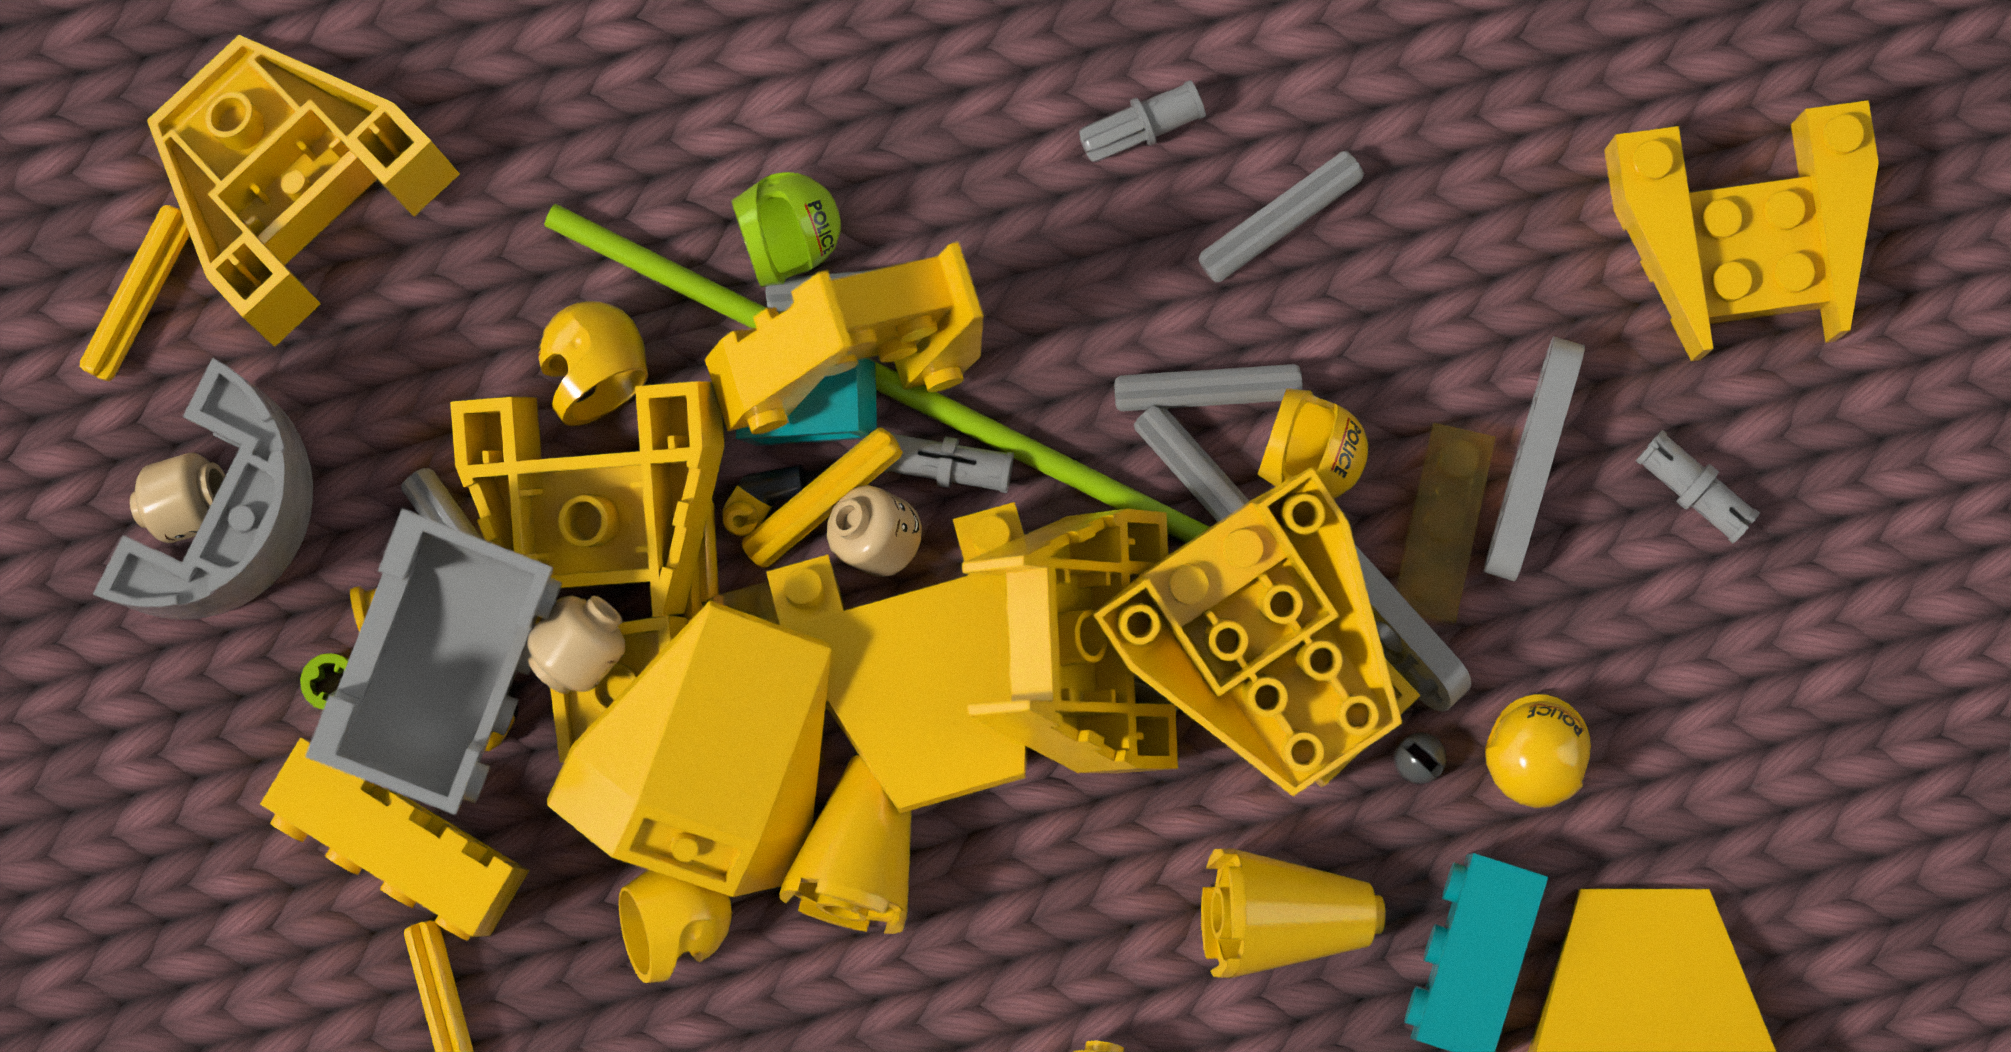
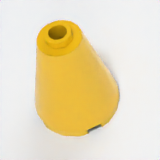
(854, 857)
(1282, 913)

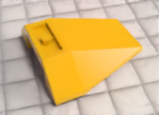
(1264, 635)
(707, 756)

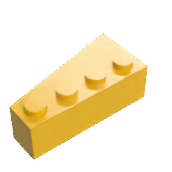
(396, 841)

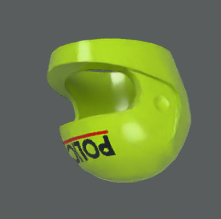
(787, 225)

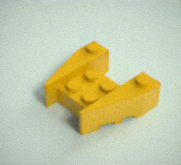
(1751, 244)
(906, 313)
(602, 513)
(1065, 675)

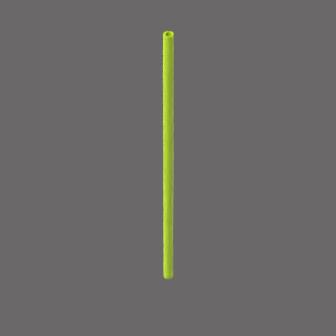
(887, 381)

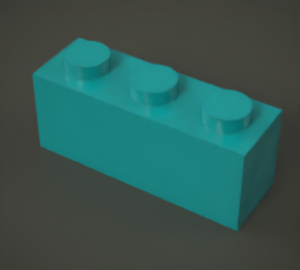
(1475, 955)

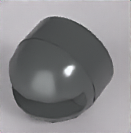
(1410, 767)

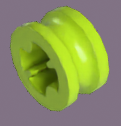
(314, 672)

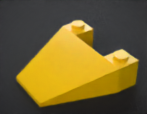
(269, 159)
(914, 666)
(1648, 978)

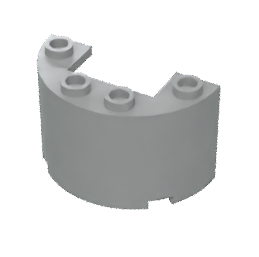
(250, 524)
(434, 664)

